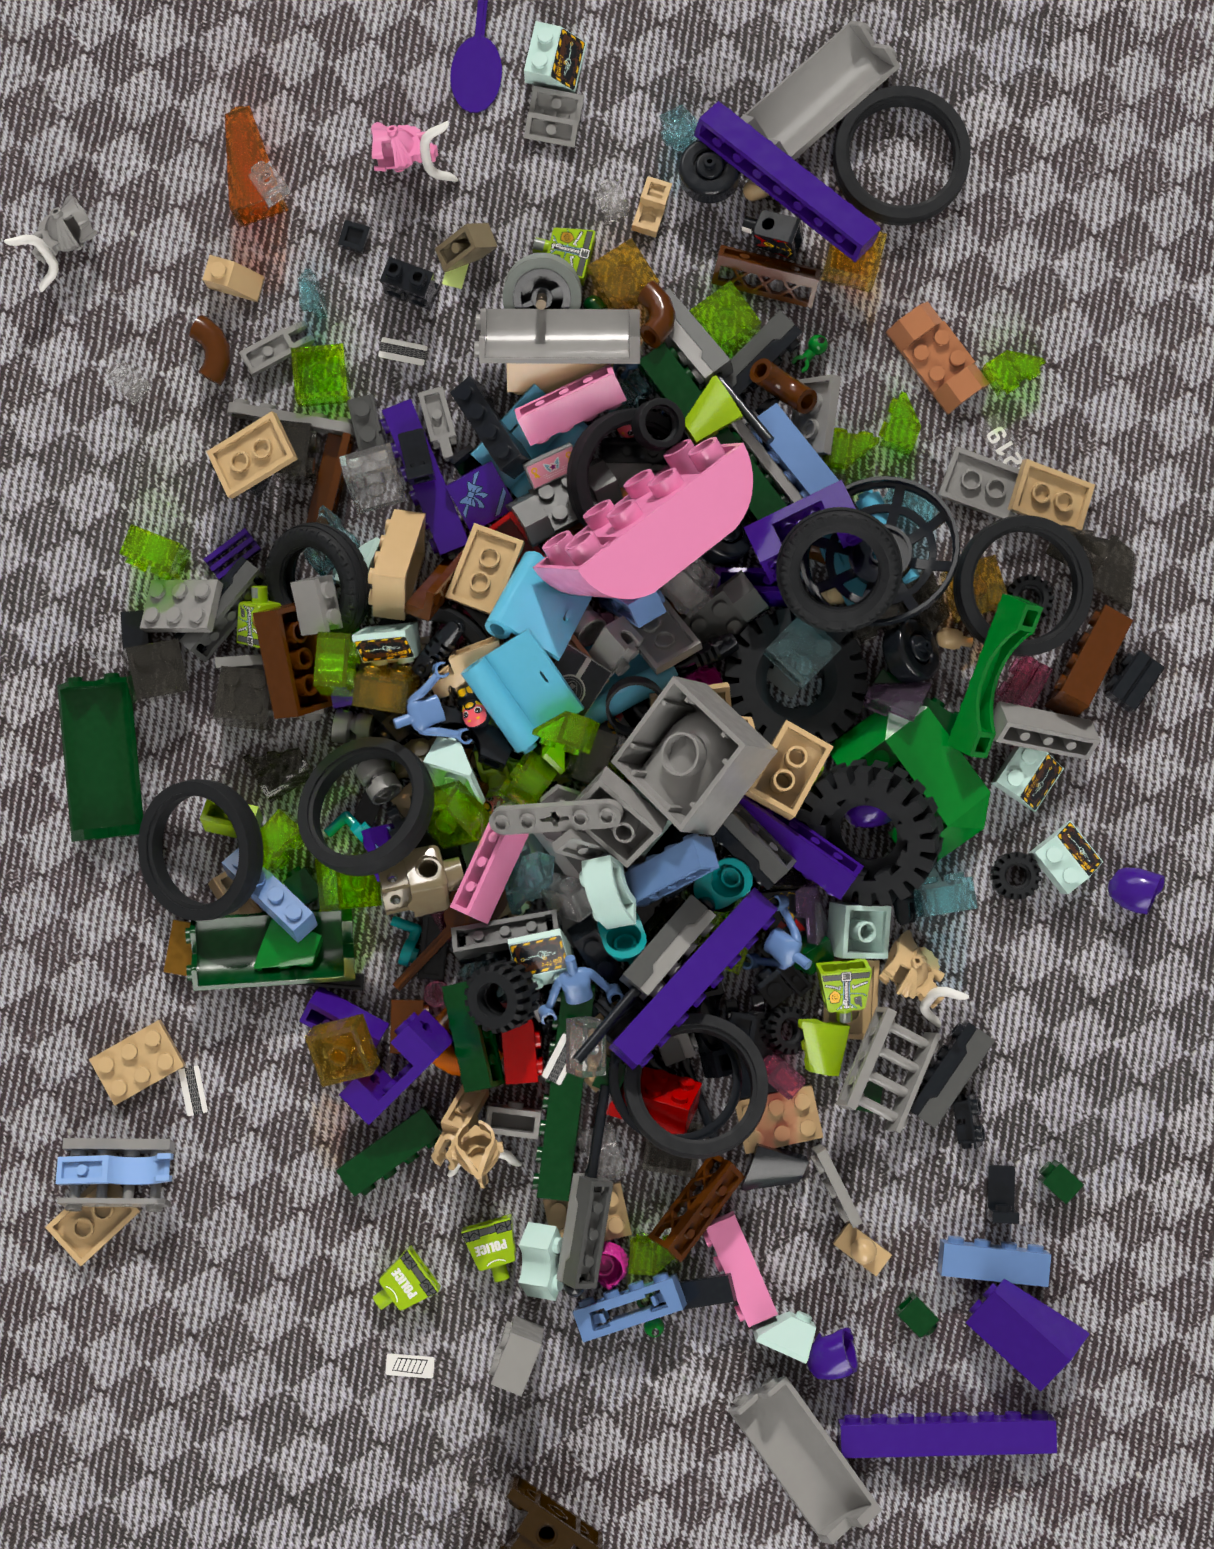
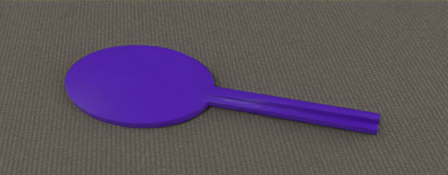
(476, 68)

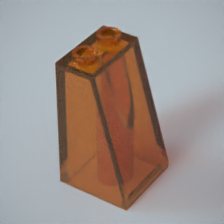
(245, 149)

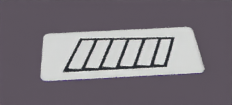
(409, 1365)

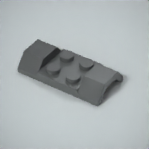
(549, 510)
(729, 611)

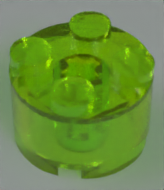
(528, 779)

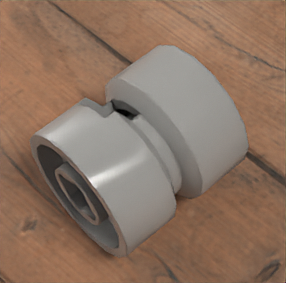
(589, 627)
(351, 727)
(379, 780)

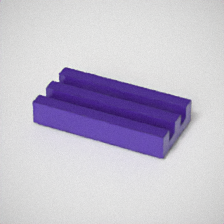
(226, 546)

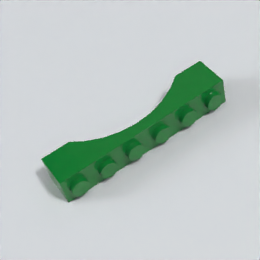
(1011, 625)

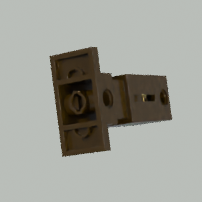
(540, 1511)

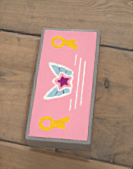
(548, 466)

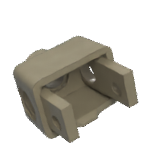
(421, 882)

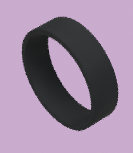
(628, 681)

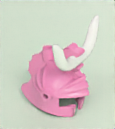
(404, 144)

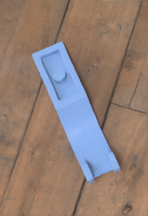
(113, 1170)

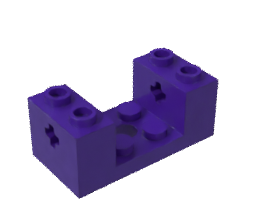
(769, 532)
(420, 1042)

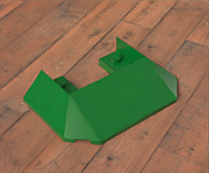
(926, 756)

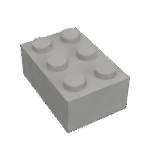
(638, 825)
(516, 1355)

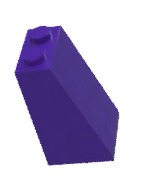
(1026, 1332)

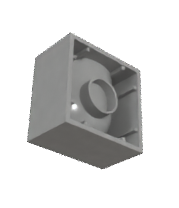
(693, 756)

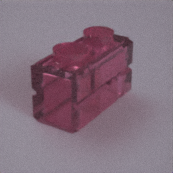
(1024, 683)
(783, 1076)

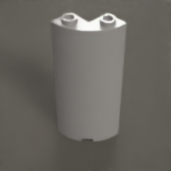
(823, 89)
(558, 336)
(804, 1459)

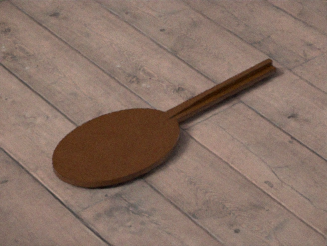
(452, 919)

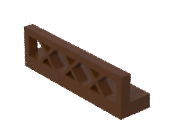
(768, 267)
(330, 475)
(432, 592)
(700, 1207)

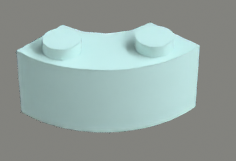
(608, 892)
(540, 1261)

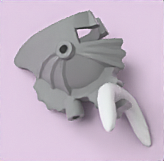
(61, 230)

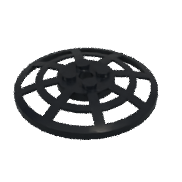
(862, 556)

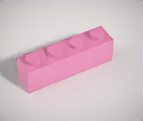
(570, 405)
(488, 874)
(736, 1258)

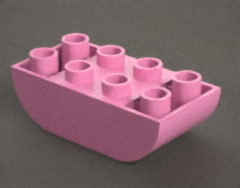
(656, 527)

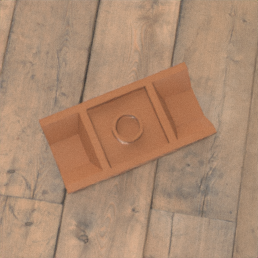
(937, 357)

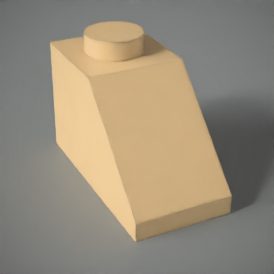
(232, 279)

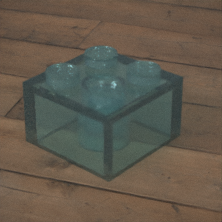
(801, 652)
(945, 896)

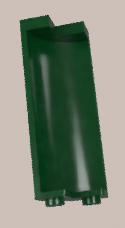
(100, 758)
(228, 948)

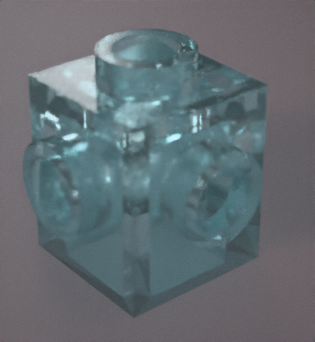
(678, 128)

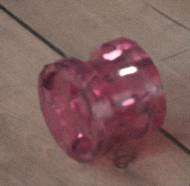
(437, 993)

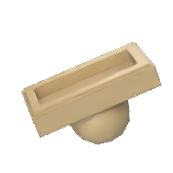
(862, 1249)

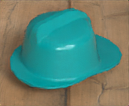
(726, 883)
(624, 942)

